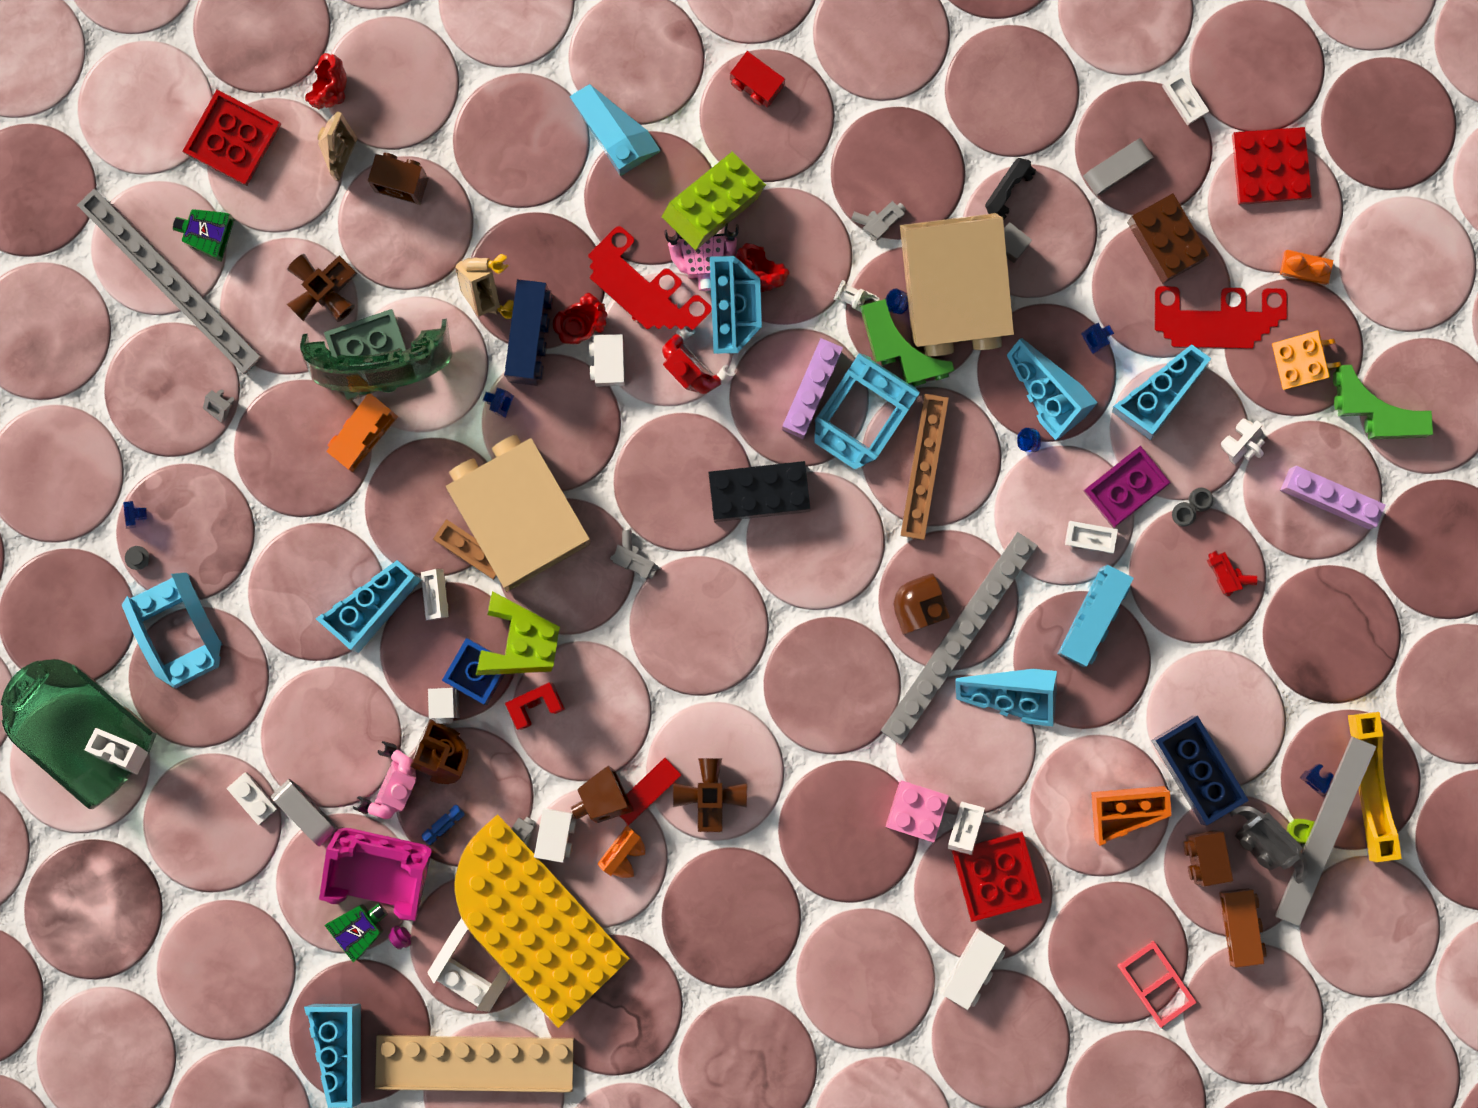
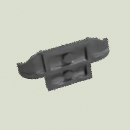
(1270, 842)

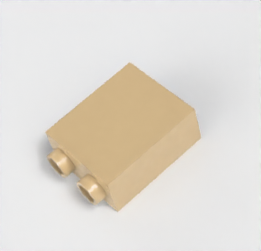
(957, 283)
(516, 512)

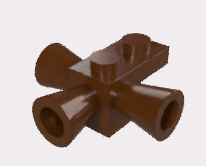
(322, 287)
(710, 795)

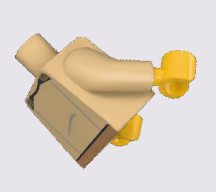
(479, 287)

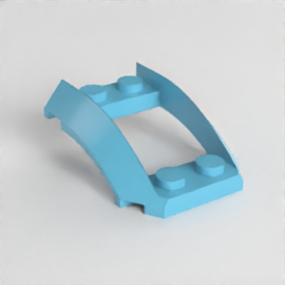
(882, 383)
(159, 599)

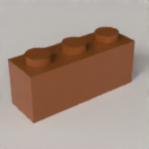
(1242, 927)

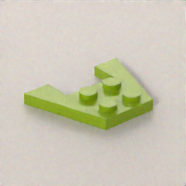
(529, 642)

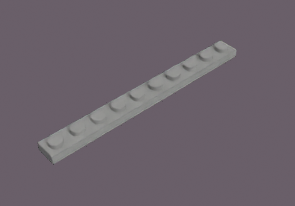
(169, 281)
(958, 638)

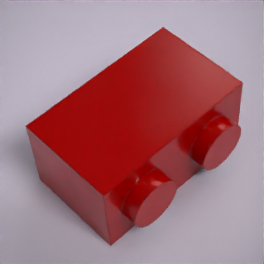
(756, 79)

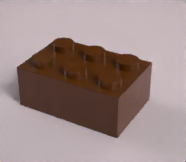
(1167, 238)

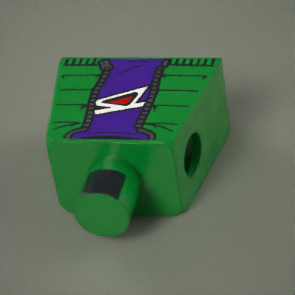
(206, 231)
(357, 929)

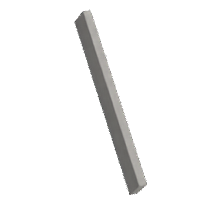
(1326, 828)

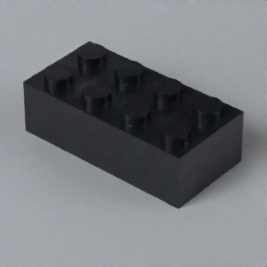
(759, 491)

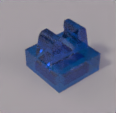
(1097, 337)
(499, 402)
(133, 514)
(1315, 781)

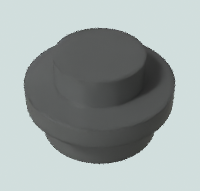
(1201, 499)
(1184, 514)
(137, 558)

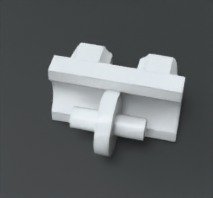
(1249, 442)

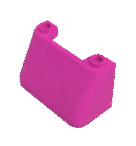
(375, 870)

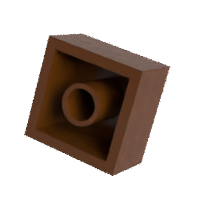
(398, 178)
(1208, 858)

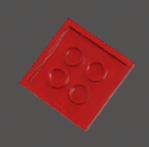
(231, 137)
(1271, 165)
(997, 877)

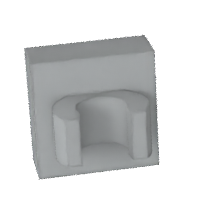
(217, 406)

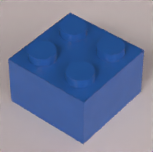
(463, 674)

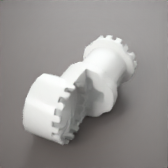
(853, 296)

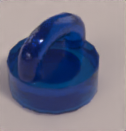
(897, 301)
(1029, 440)

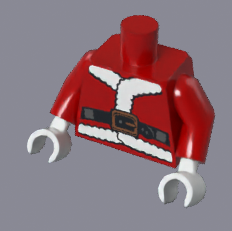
(688, 368)

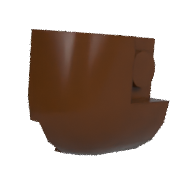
(919, 604)
(440, 753)

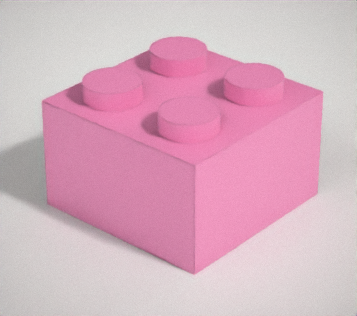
(917, 811)

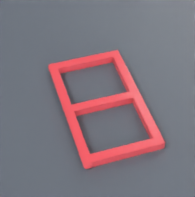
(1172, 973)

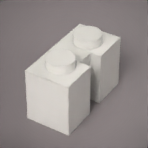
(608, 360)
(443, 704)
(116, 751)
(554, 835)

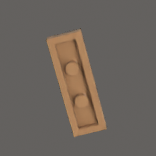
(463, 546)

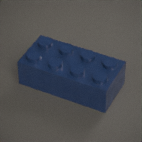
(527, 332)
(1199, 770)

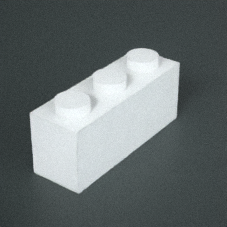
(973, 969)

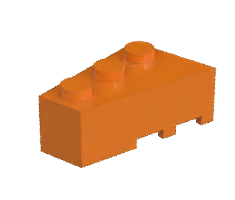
(361, 432)
(1127, 810)

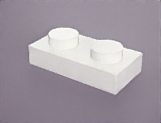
(1185, 98)
(1091, 537)
(434, 594)
(252, 798)
(966, 828)

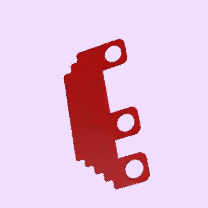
(641, 299)
(1217, 329)

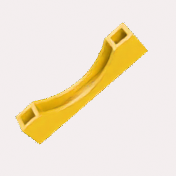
(1378, 821)

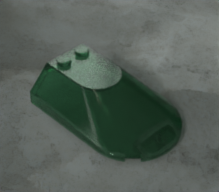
(51, 717)

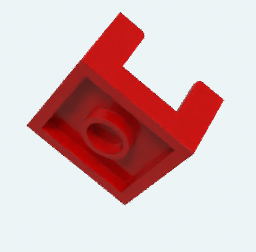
(531, 699)

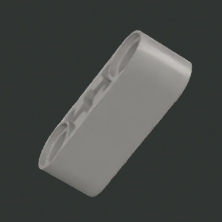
(1118, 167)
(304, 812)

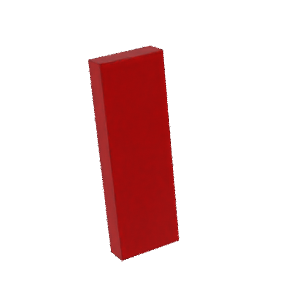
(650, 788)

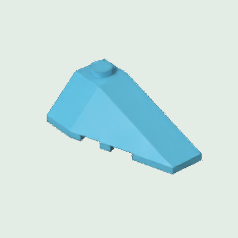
(618, 134)
(1056, 395)
(1019, 693)

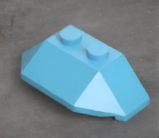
(734, 304)

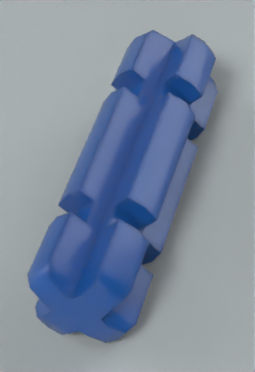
(443, 825)

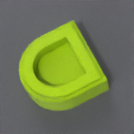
(1300, 829)

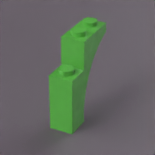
(888, 343)
(1382, 419)

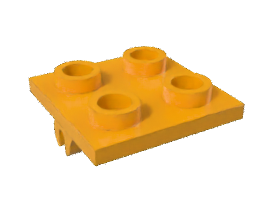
(1302, 359)

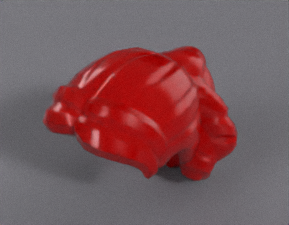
(330, 83)
(770, 274)
(580, 320)

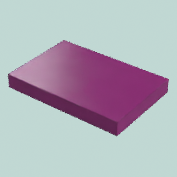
(1126, 486)

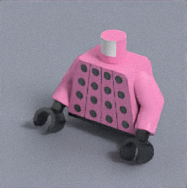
(697, 263)
(395, 787)

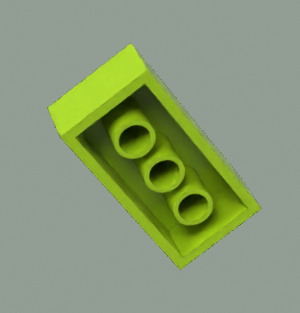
(713, 200)

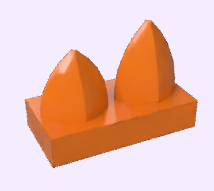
(1306, 267)
(615, 858)

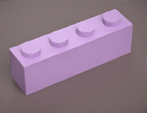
(812, 388)
(1333, 497)

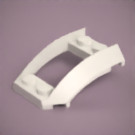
(463, 980)

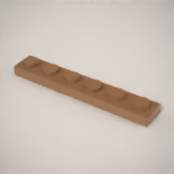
(924, 467)

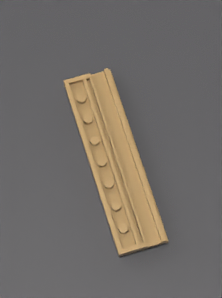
(474, 1063)

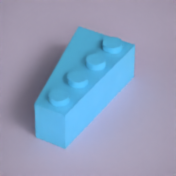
(1157, 398)
(370, 606)
(1095, 615)

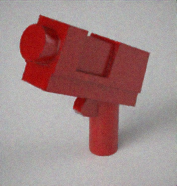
(1227, 577)

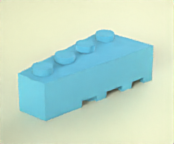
(338, 1051)

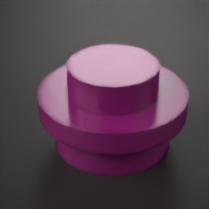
(400, 937)

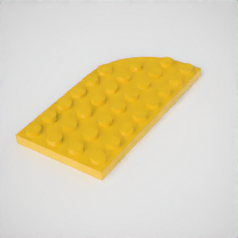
(532, 923)

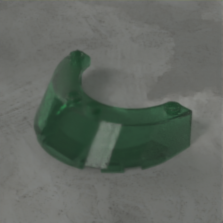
(380, 371)

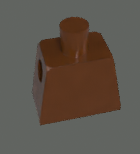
(602, 797)

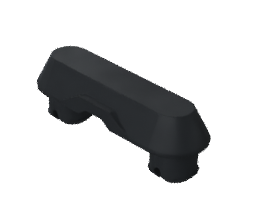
(1019, 169)

